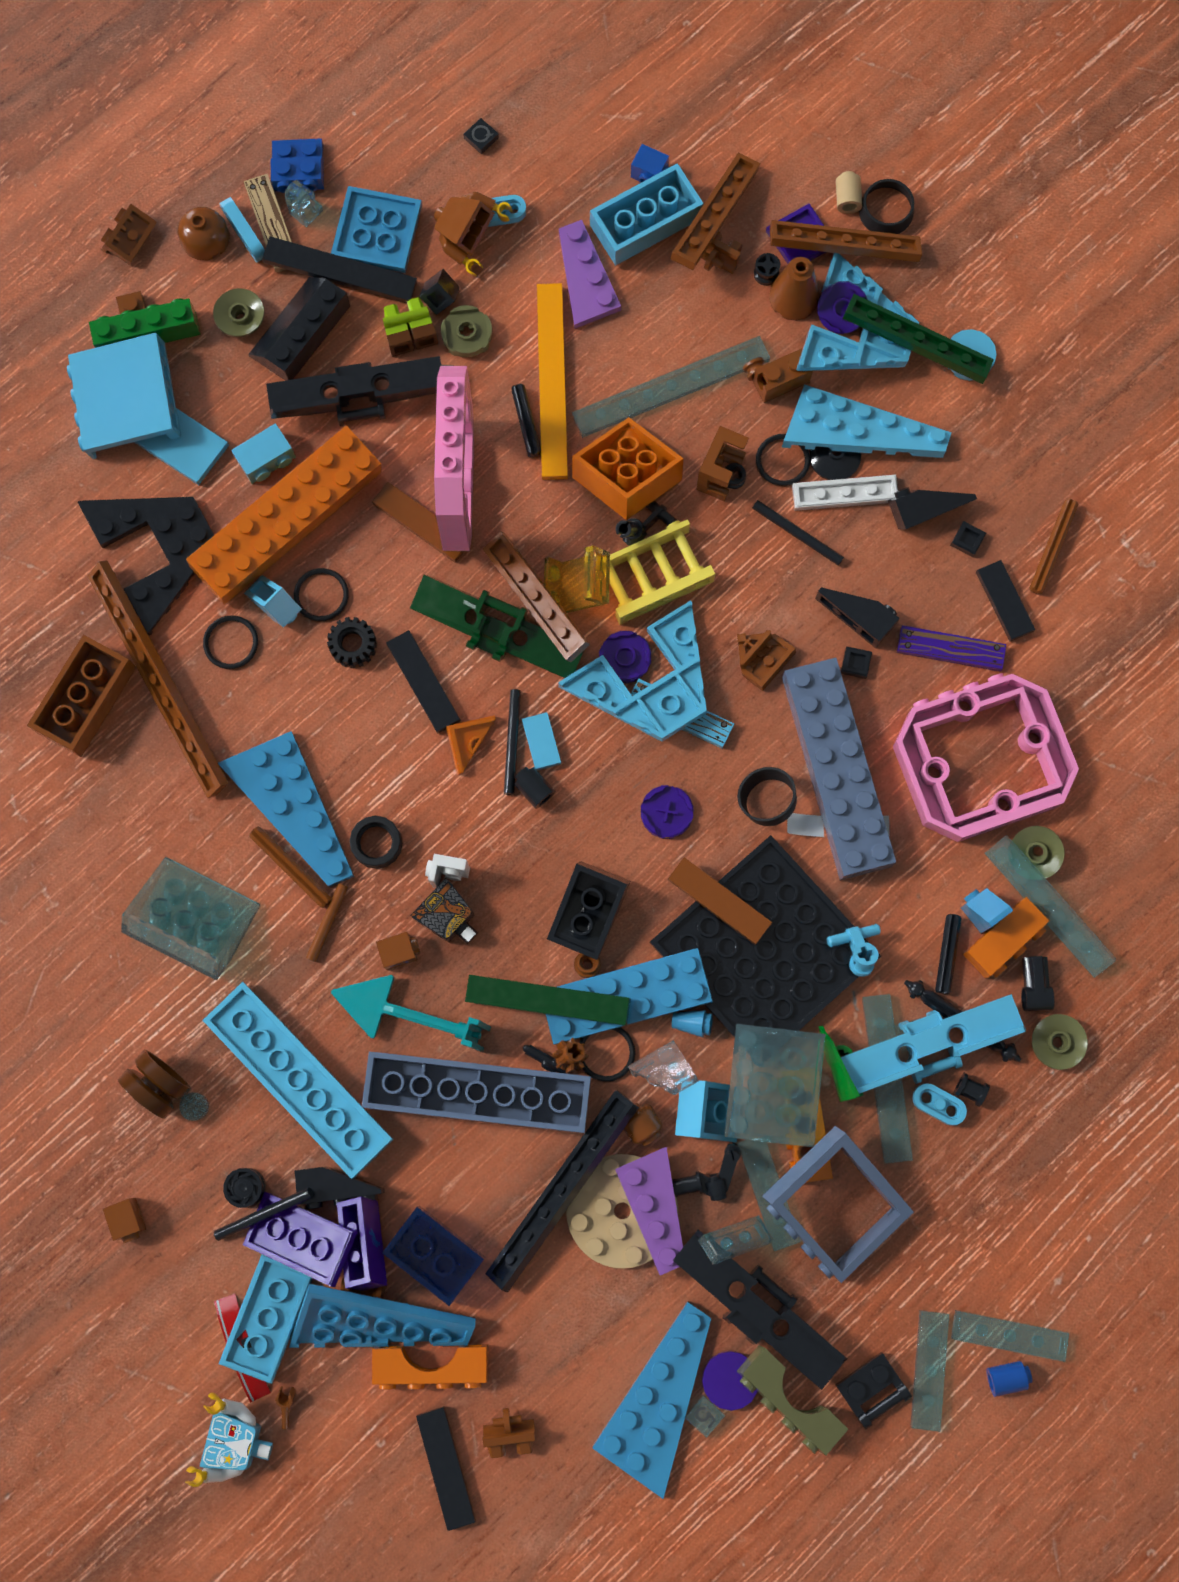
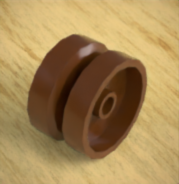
(153, 1083)

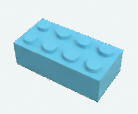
(645, 214)

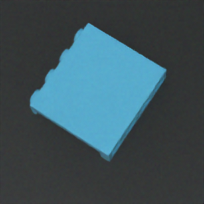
(123, 393)

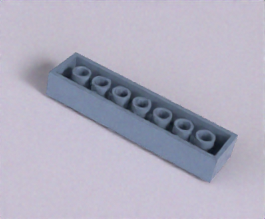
(838, 769)
(476, 1092)

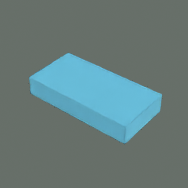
(541, 741)

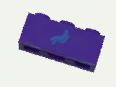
(365, 1262)

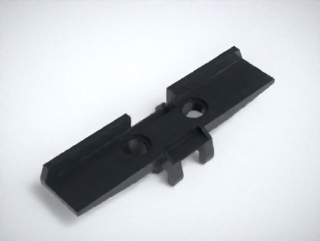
(307, 396)
(755, 1318)

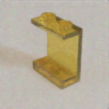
(579, 581)

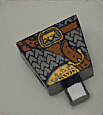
(446, 914)

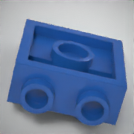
(297, 161)

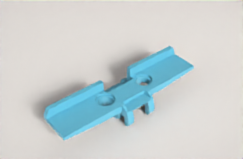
(928, 1035)

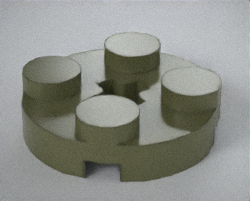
(463, 345)

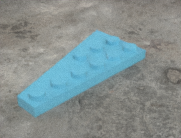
(851, 426)

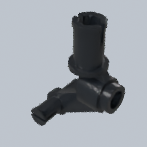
(635, 531)
(715, 1184)

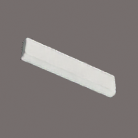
(844, 492)

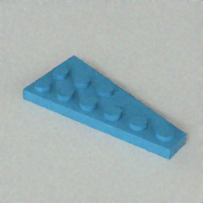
(373, 1322)

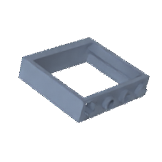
(803, 1171)

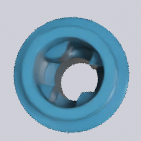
(693, 1022)

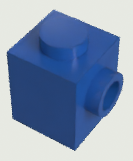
(648, 163)

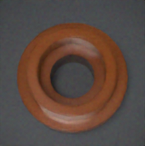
(586, 973)

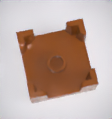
(718, 453)

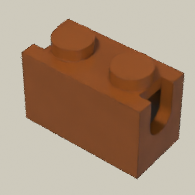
(780, 377)

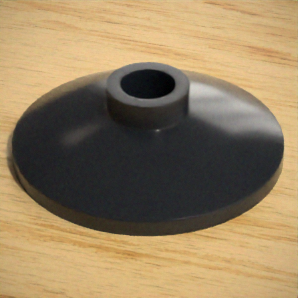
(834, 467)

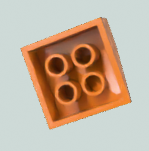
(627, 468)

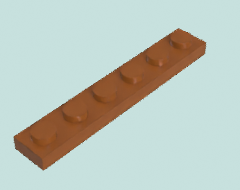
(715, 211)
(845, 241)
(536, 597)

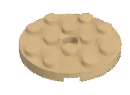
(594, 1224)

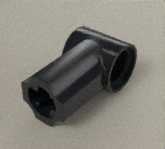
(1037, 992)

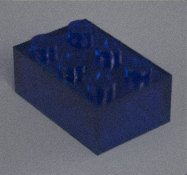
(434, 1255)

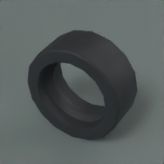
(358, 831)

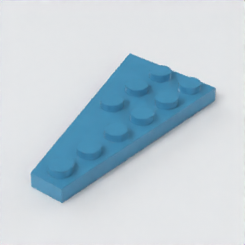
(284, 791)
(651, 1416)

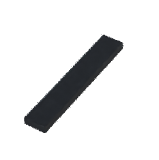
(339, 270)

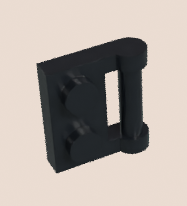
(869, 1381)

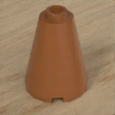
(795, 290)

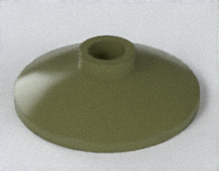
(234, 303)
(1051, 844)
(1071, 1035)

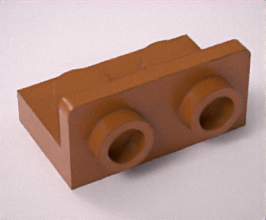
(128, 234)

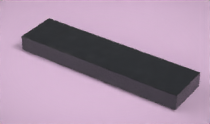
(423, 681)
(445, 1468)

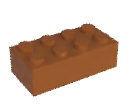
(82, 695)

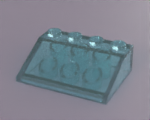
(189, 918)
(775, 1085)

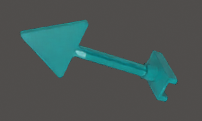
(369, 1001)

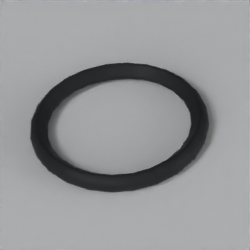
(775, 481)
(321, 571)
(219, 621)
(623, 1072)

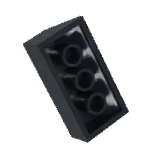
(301, 327)

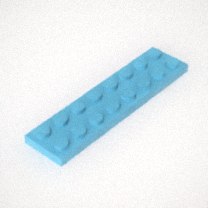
(298, 1080)

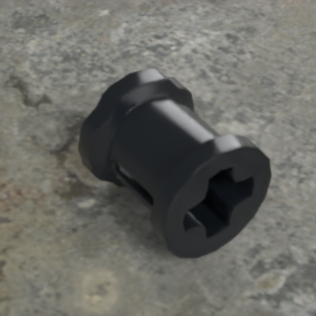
(972, 1089)

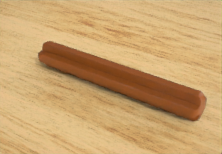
(1053, 546)
(290, 867)

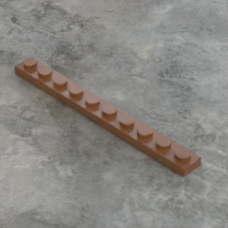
(157, 679)

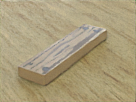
(267, 210)

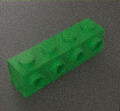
(169, 321)

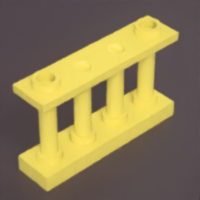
(675, 587)

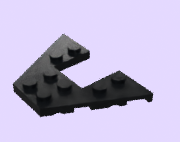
(179, 531)

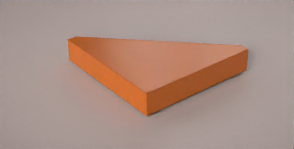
(466, 739)

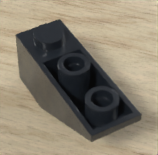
(332, 1185)

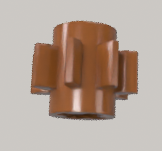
(570, 1055)

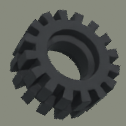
(348, 627)

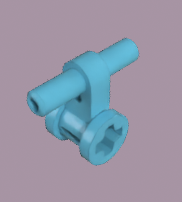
(864, 954)

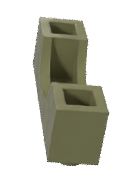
(818, 1425)

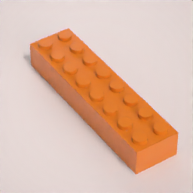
(284, 515)

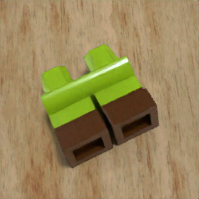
(398, 326)

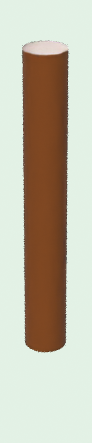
(326, 922)

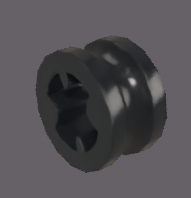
(737, 483)

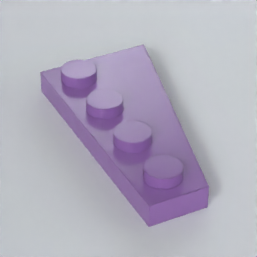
(586, 278)
(653, 1202)

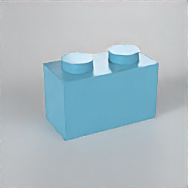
(264, 454)

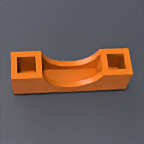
(393, 1366)

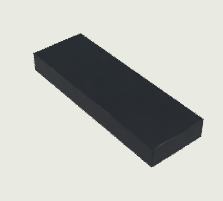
(1005, 600)

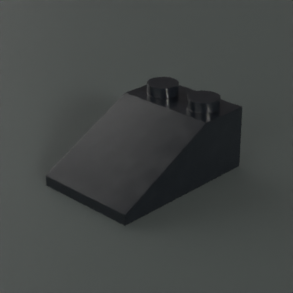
(588, 909)

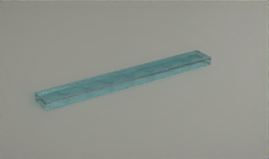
(668, 387)

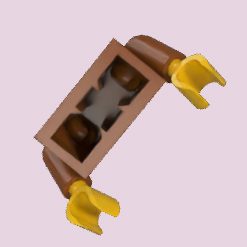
(464, 223)

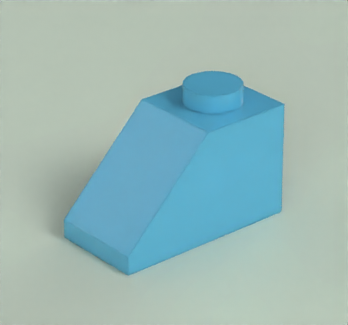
(273, 601)

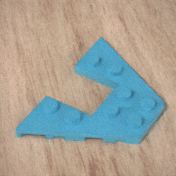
(834, 352)
(665, 704)

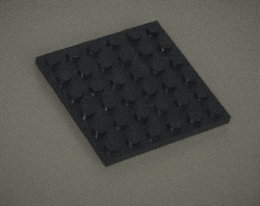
(790, 968)

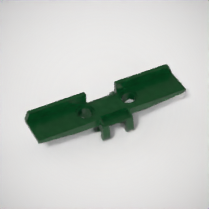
(488, 633)

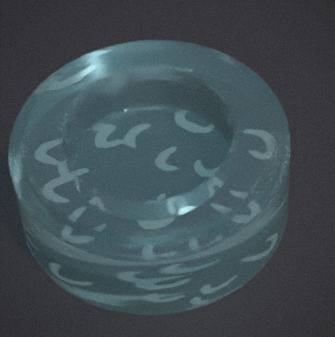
(194, 1106)

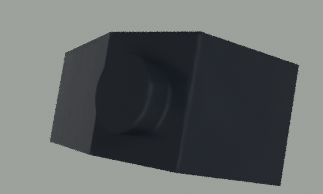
(918, 506)
(864, 616)

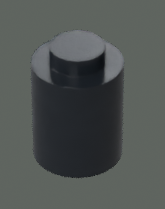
(534, 787)

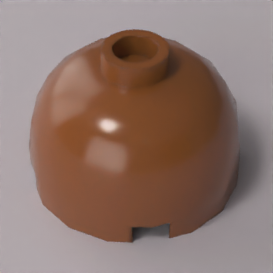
(203, 233)

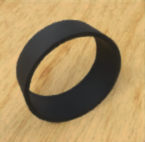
(875, 225)
(757, 777)

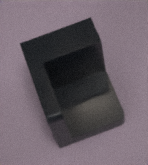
(439, 291)

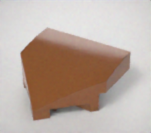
(763, 657)

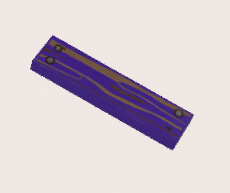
(951, 648)

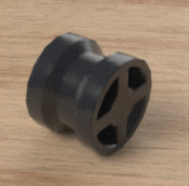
(771, 265)

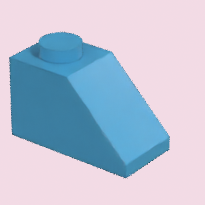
(985, 909)

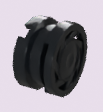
(244, 1187)

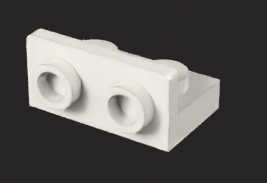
(451, 867)

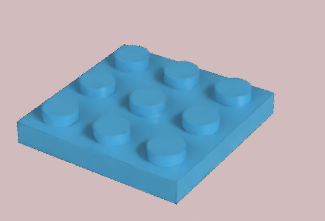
(377, 228)

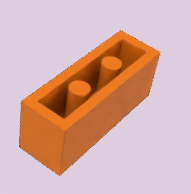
(1007, 939)

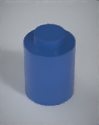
(1008, 1378)

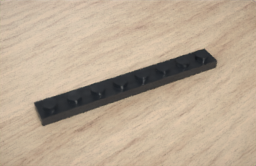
(561, 1191)

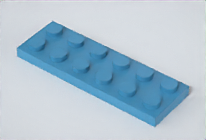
(654, 991)

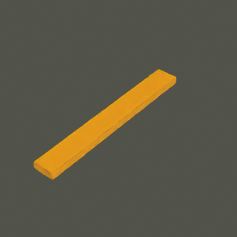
(552, 381)

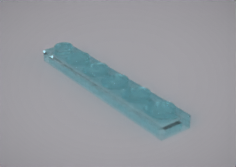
(1061, 916)

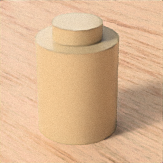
(848, 192)

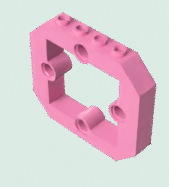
(454, 458)
(1038, 717)

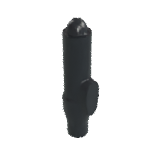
(548, 1062)

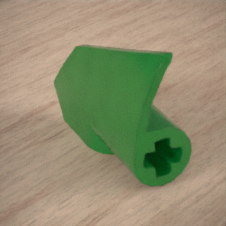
(844, 1085)

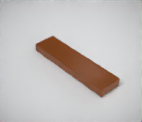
(412, 516)
(719, 901)

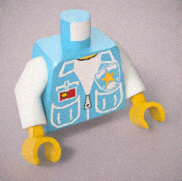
(229, 1443)

